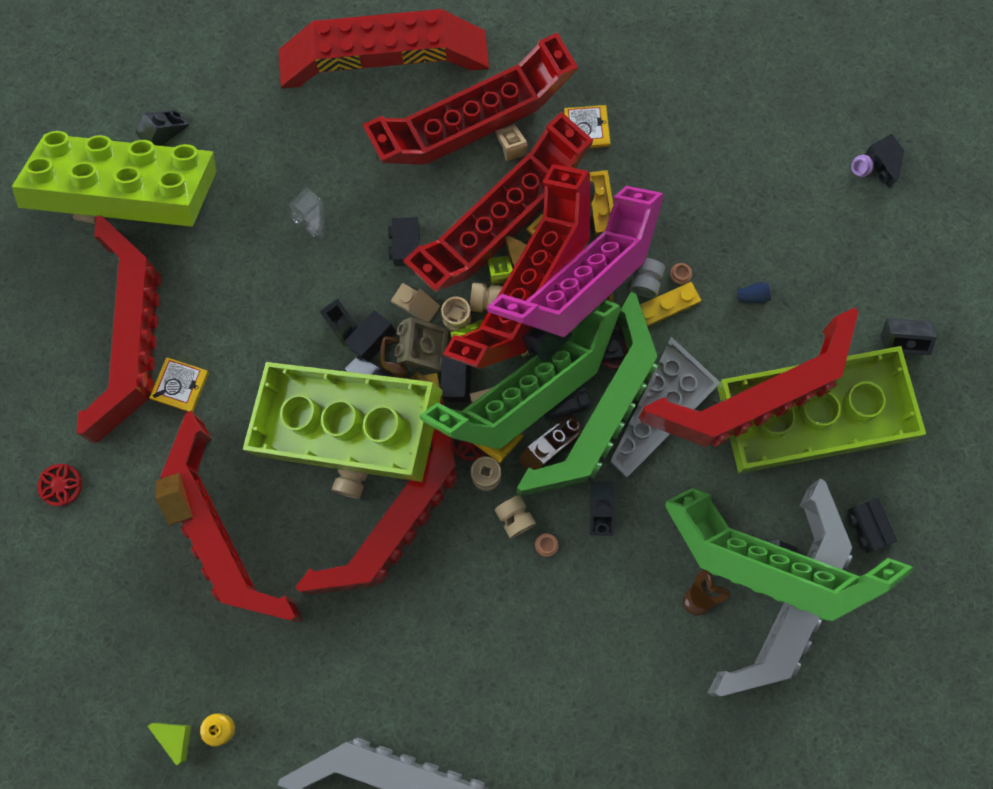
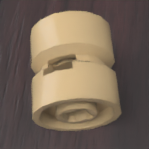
(483, 296)
(456, 313)
(486, 473)
(349, 483)
(515, 517)

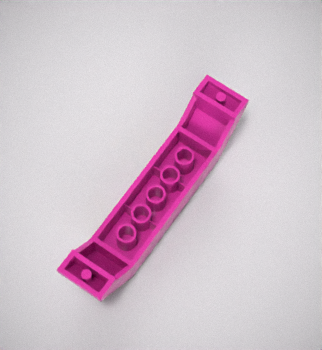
(594, 271)

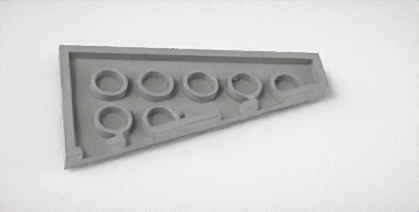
(683, 383)

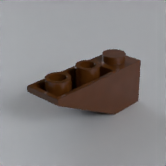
(551, 443)

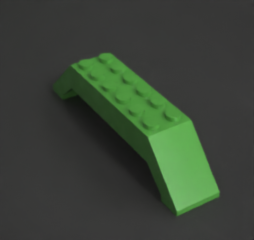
(532, 388)
(607, 417)
(773, 569)

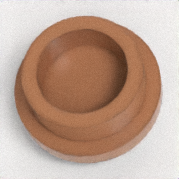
(681, 273)
(546, 545)

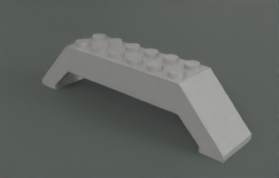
(792, 626)
(376, 768)

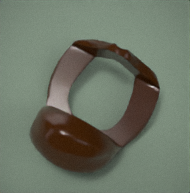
(395, 369)
(697, 601)

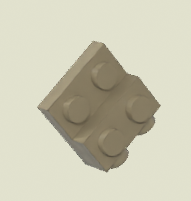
(421, 344)

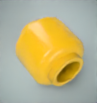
(224, 733)

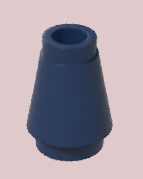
(755, 293)

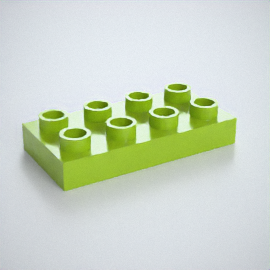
(116, 179)
(865, 411)
(342, 420)

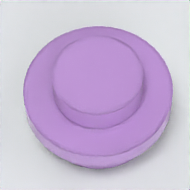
(862, 165)

